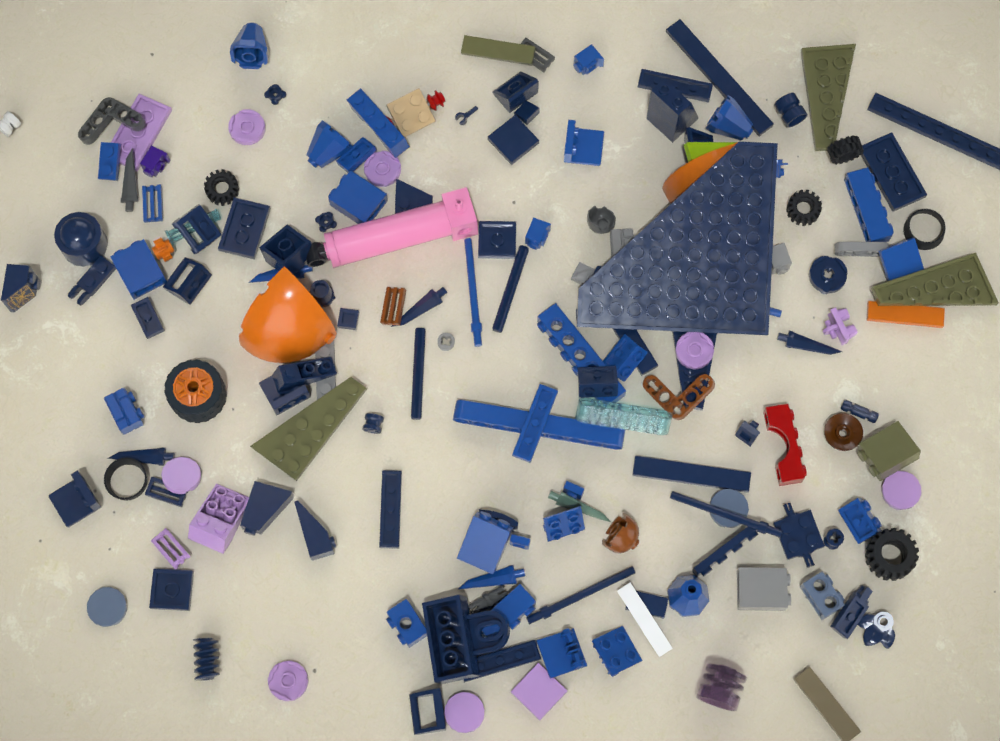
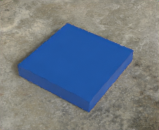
(901, 259)

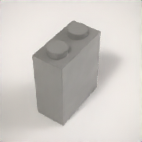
(763, 589)

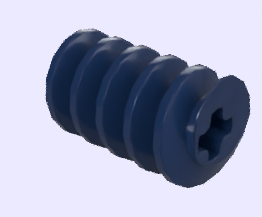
(206, 659)

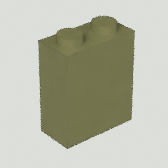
(888, 451)

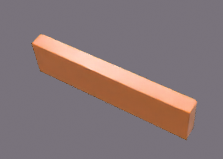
(906, 315)

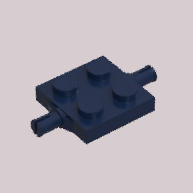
(799, 535)

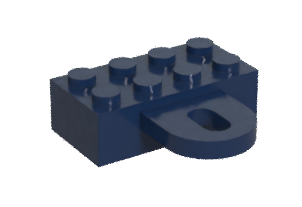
(457, 637)

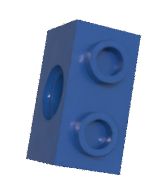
(402, 612)

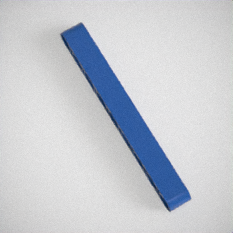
(555, 428)

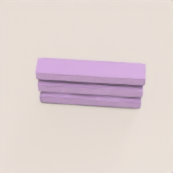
(180, 559)

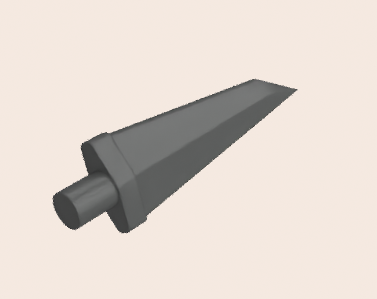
(129, 189)

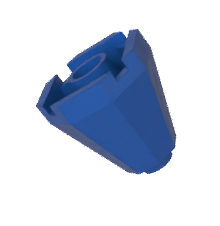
(249, 47)
(730, 120)
(326, 146)
(683, 601)

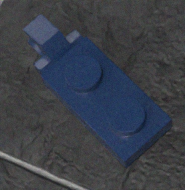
(852, 612)

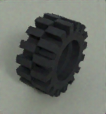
(845, 149)
(219, 177)
(808, 198)

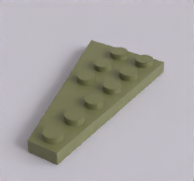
(826, 85)
(947, 284)

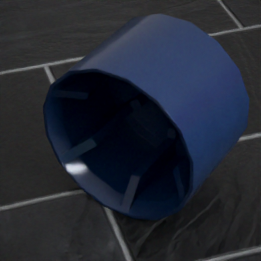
(80, 238)

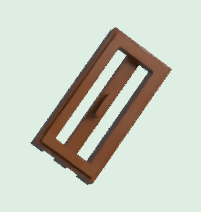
(386, 305)

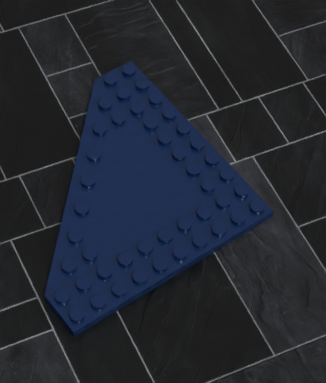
(700, 259)

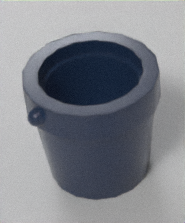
(322, 293)

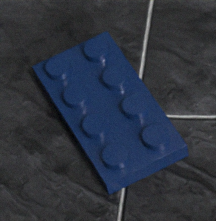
(893, 172)

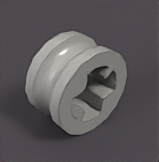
(445, 347)

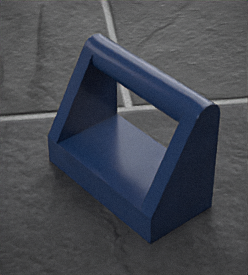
(192, 284)
(439, 712)

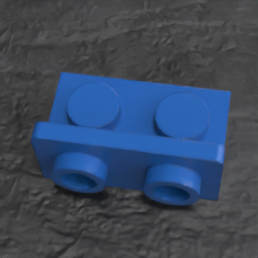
(625, 356)
(860, 520)

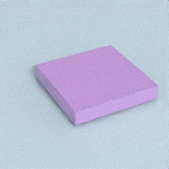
(538, 691)

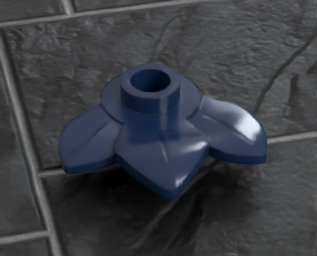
(875, 631)

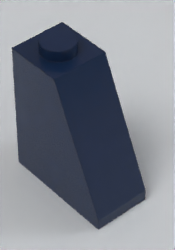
(264, 507)

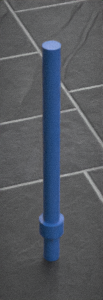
(476, 326)

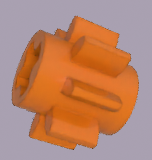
(162, 249)

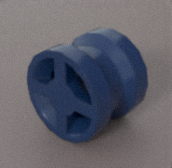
(373, 423)

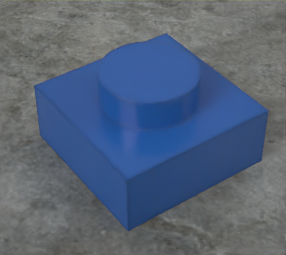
(573, 490)

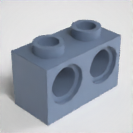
(817, 598)

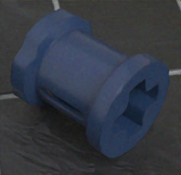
(837, 534)

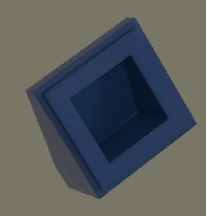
(527, 112)

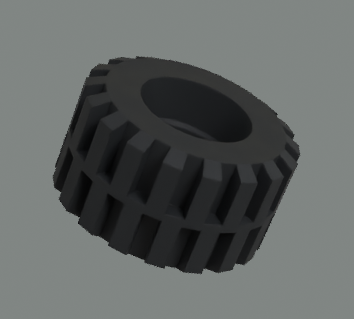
(880, 565)

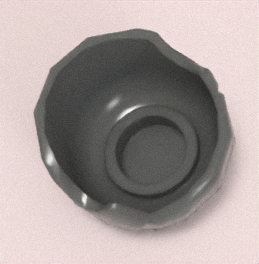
(601, 220)

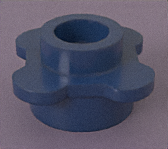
(271, 91)
(325, 217)

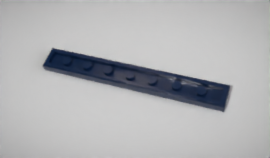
(718, 75)
(935, 130)

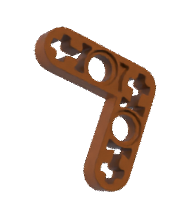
(675, 401)

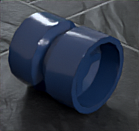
(790, 109)

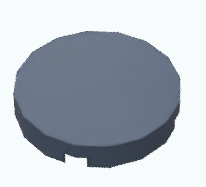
(731, 501)
(107, 607)

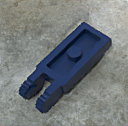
(92, 280)

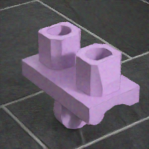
(836, 327)

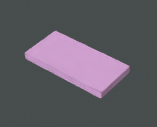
(155, 117)

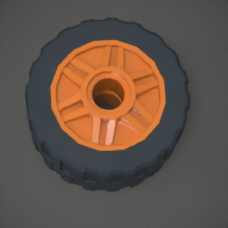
(195, 391)

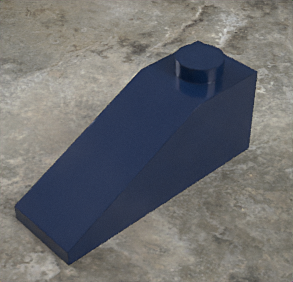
(316, 537)

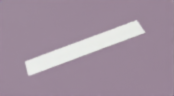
(644, 619)

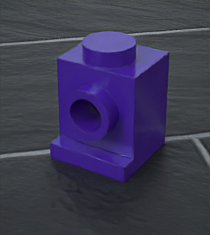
(154, 161)

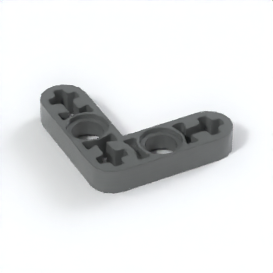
(111, 113)

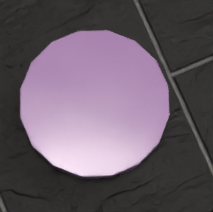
(247, 127)
(382, 169)
(694, 350)
(181, 475)
(901, 490)
(288, 681)
(464, 712)

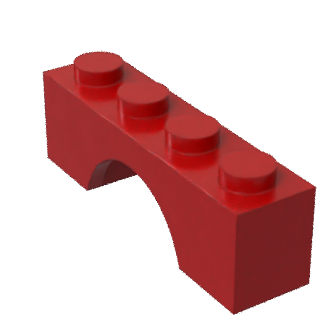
(779, 420)

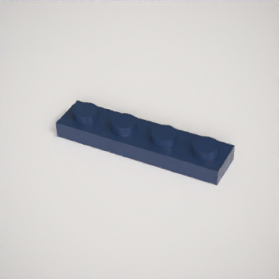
(719, 555)

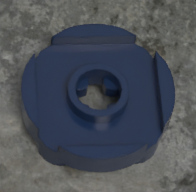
(828, 264)

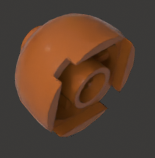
(622, 535)

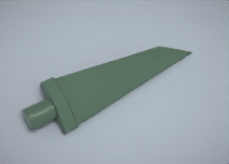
(570, 503)

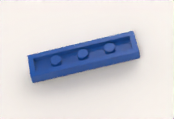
(535, 423)

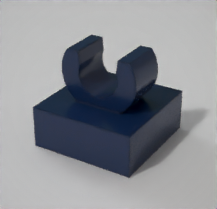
(748, 432)

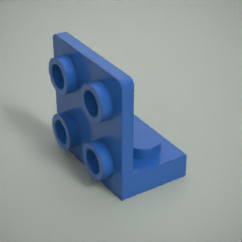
(583, 145)

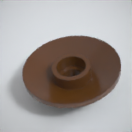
(848, 424)

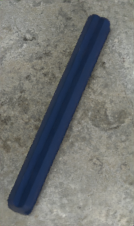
(510, 288)
(418, 371)

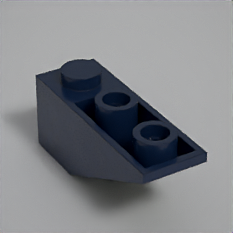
(303, 373)

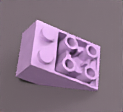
(218, 518)

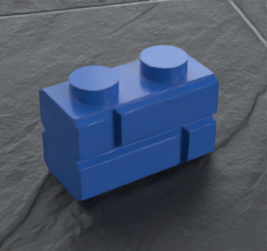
(124, 410)

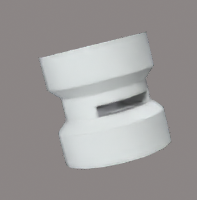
(8, 123)

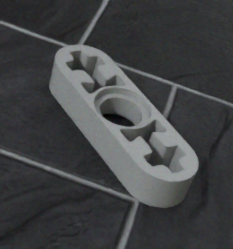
(866, 249)

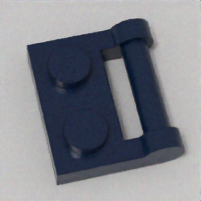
(201, 224)

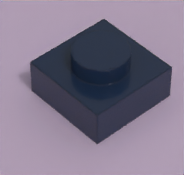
(348, 319)

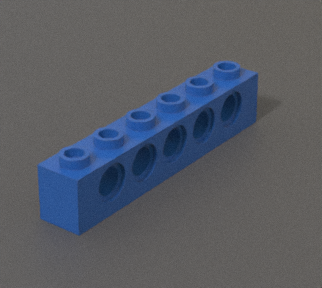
(555, 316)

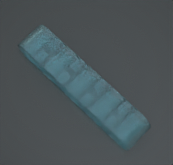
(623, 416)

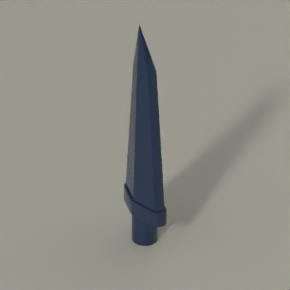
(426, 303)
(801, 342)
(148, 456)

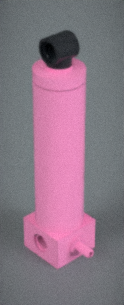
(449, 217)

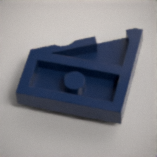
(409, 197)

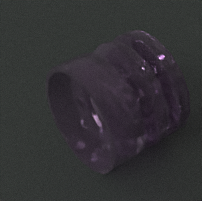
(720, 690)

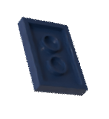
(244, 228)

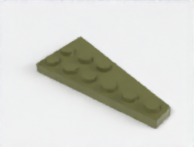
(304, 435)

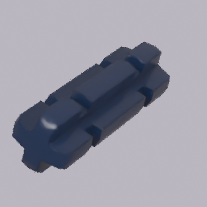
(859, 411)

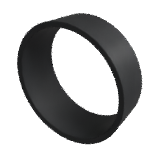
(920, 244)
(115, 465)

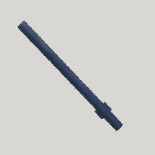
(762, 527)
(545, 612)

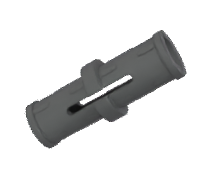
(487, 600)

